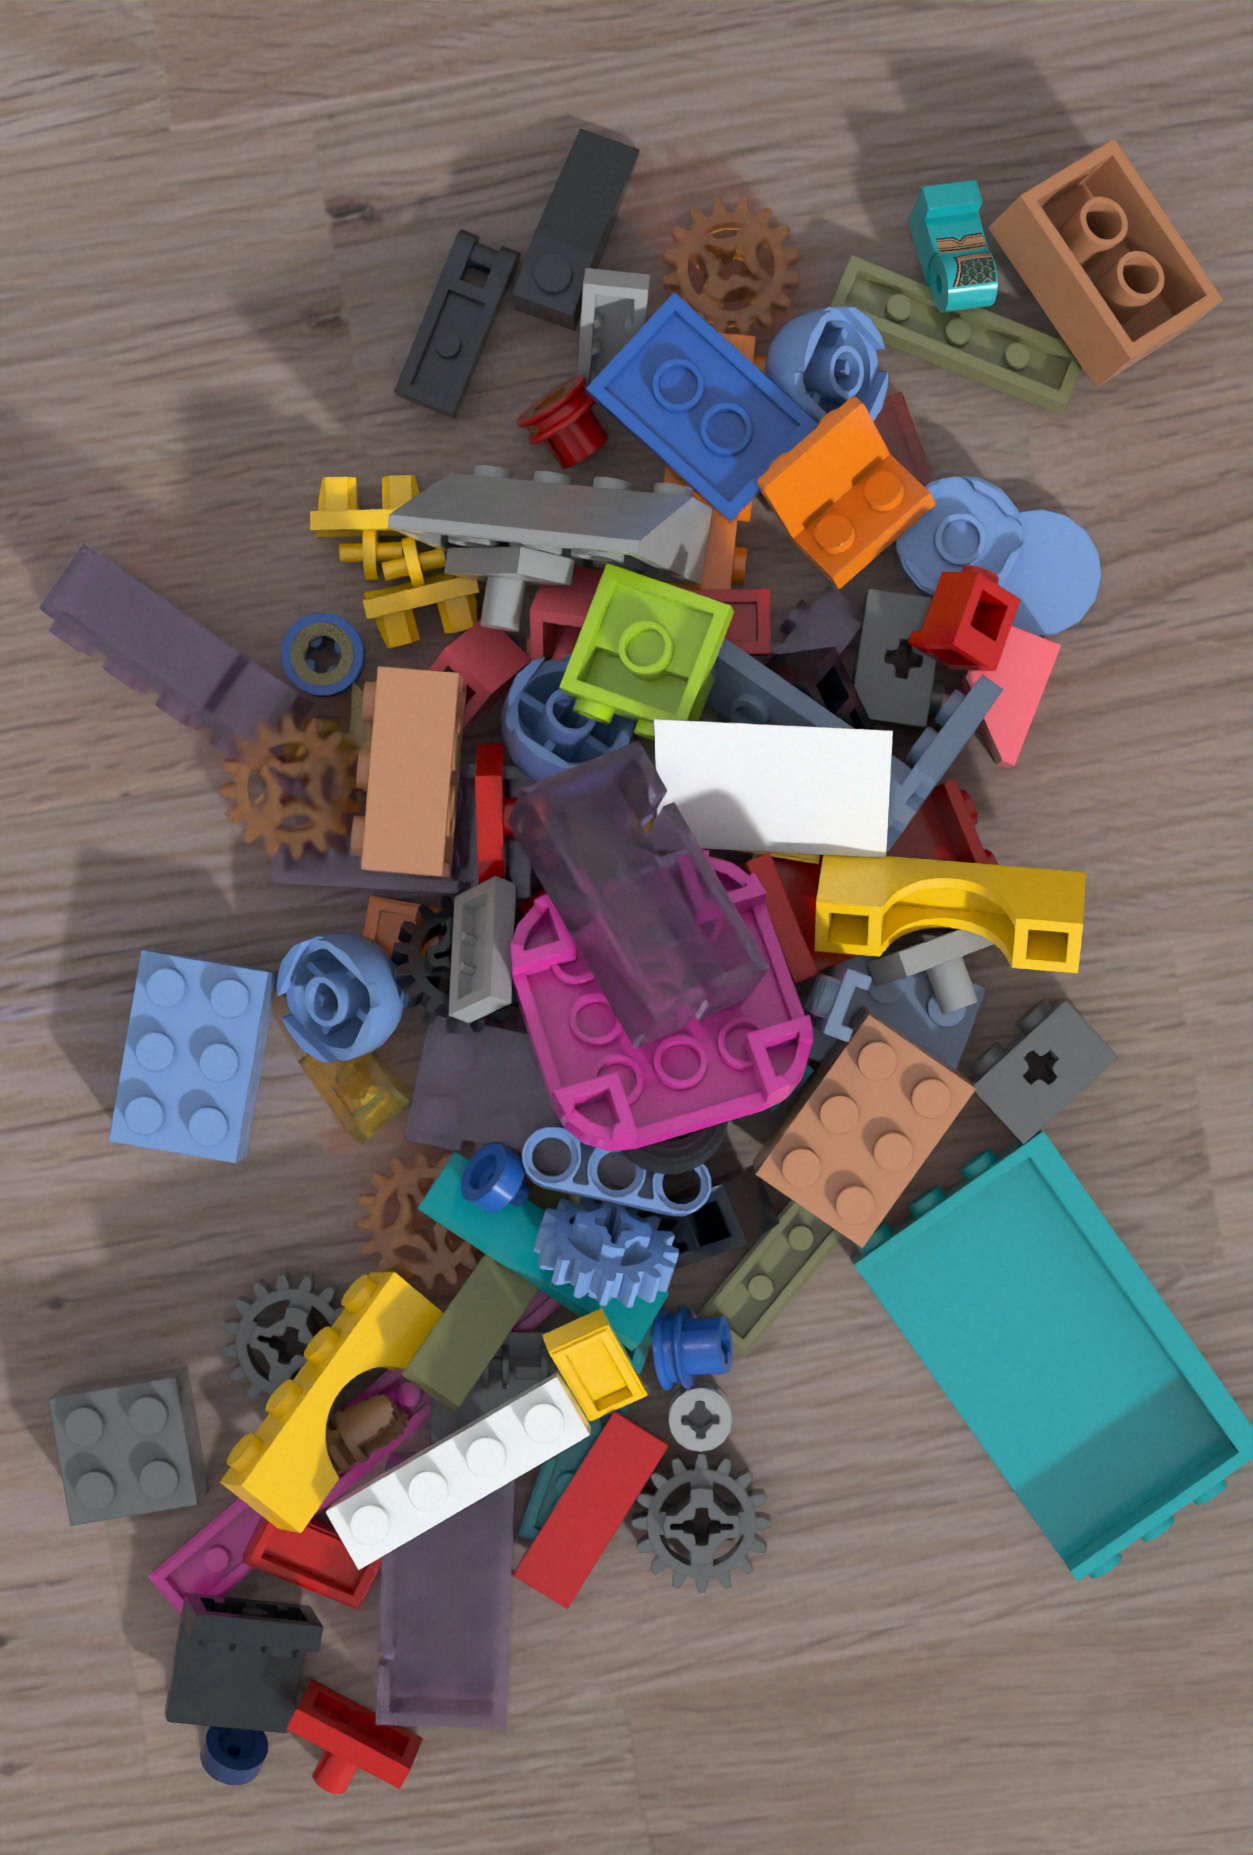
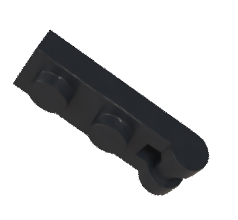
(456, 325)

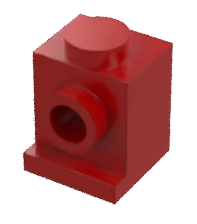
(967, 620)

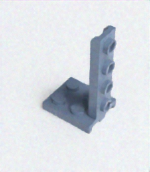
(756, 695)
(903, 1003)

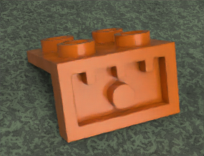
(843, 493)

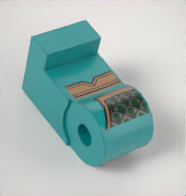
(953, 246)

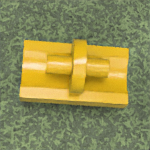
(340, 518)
(394, 604)

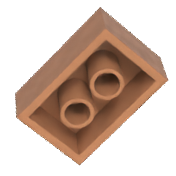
(1104, 262)
(410, 772)
(862, 1127)

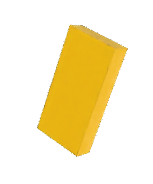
(595, 1364)

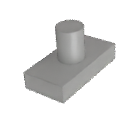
(610, 316)
(506, 576)
(482, 949)
(942, 962)

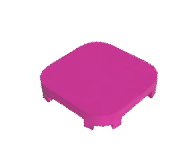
(674, 1085)

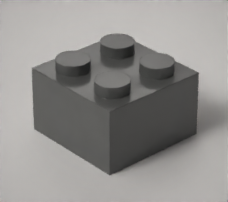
(128, 1446)

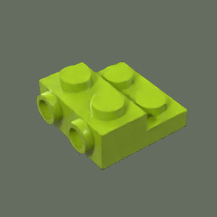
(645, 652)

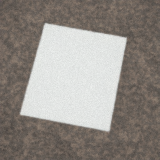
(778, 786)

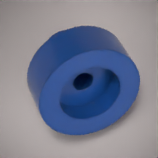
(494, 1179)

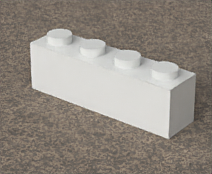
(458, 1470)

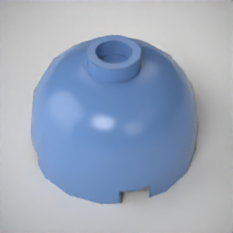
(828, 359)
(544, 730)
(340, 995)

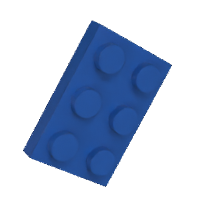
(700, 406)

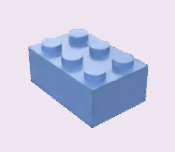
(193, 1056)

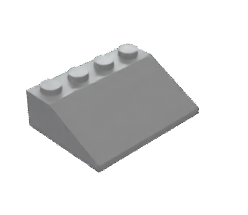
(596, 525)

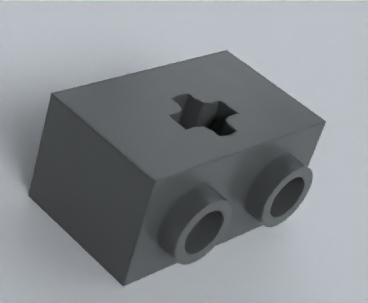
(890, 700)
(1074, 1063)

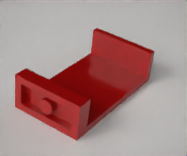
(938, 831)

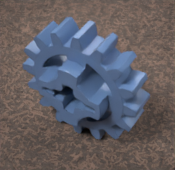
(606, 1251)

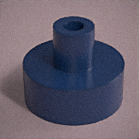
(233, 1754)

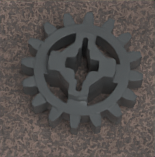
(263, 1333)
(732, 1521)

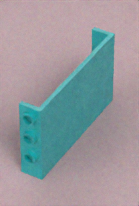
(1057, 1353)

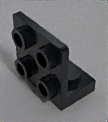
(239, 1662)

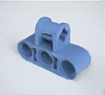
(583, 1181)

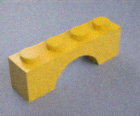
(1022, 910)
(286, 1463)

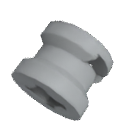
(700, 1405)

